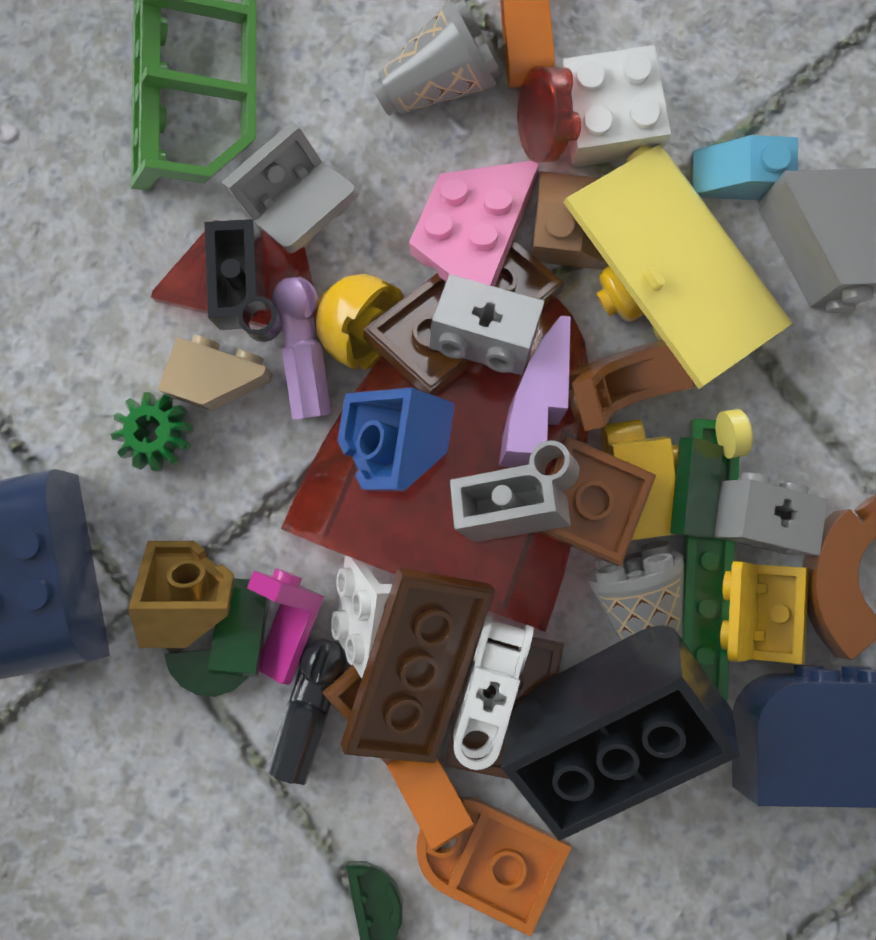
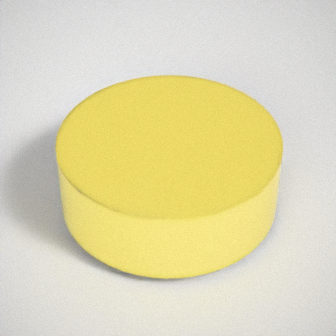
(734, 433)

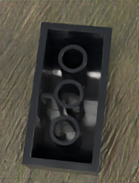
(617, 731)

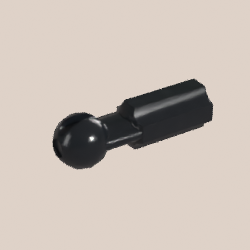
(306, 712)

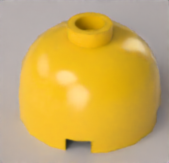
(349, 309)

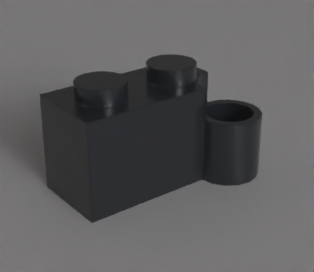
(237, 278)

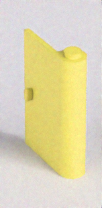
(678, 263)

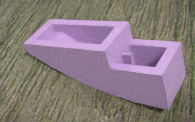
(539, 397)

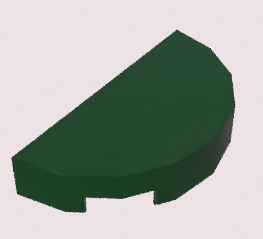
(192, 673)
(375, 901)

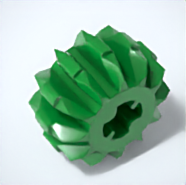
(136, 432)

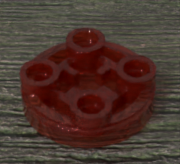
(547, 113)

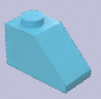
(743, 166)

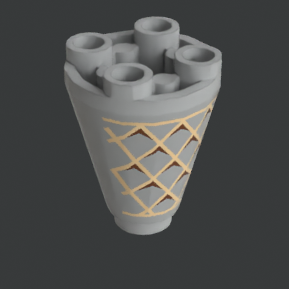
(438, 64)
(641, 591)

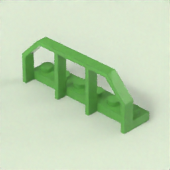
(151, 75)

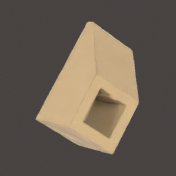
(210, 377)

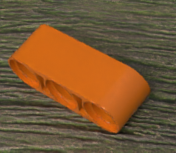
(526, 37)

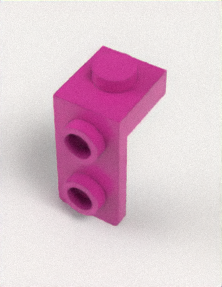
(291, 624)

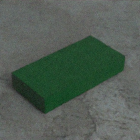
(696, 489)
(240, 635)

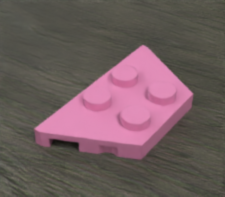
(473, 220)

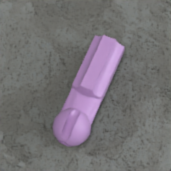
(302, 353)

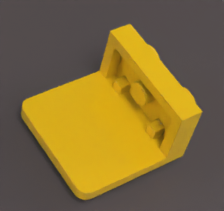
(765, 613)

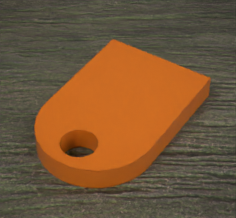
(497, 866)

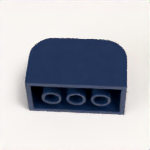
(47, 576)
(808, 738)

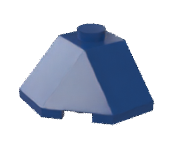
(394, 435)

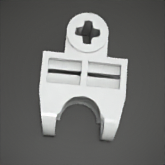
(497, 667)

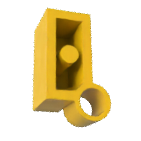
(657, 455)

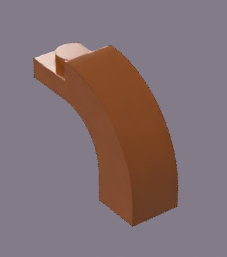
(622, 380)
(834, 592)

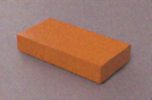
(432, 800)

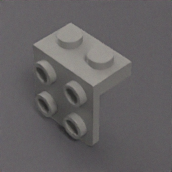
(289, 189)

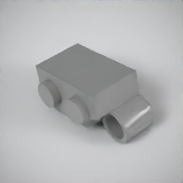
(515, 498)

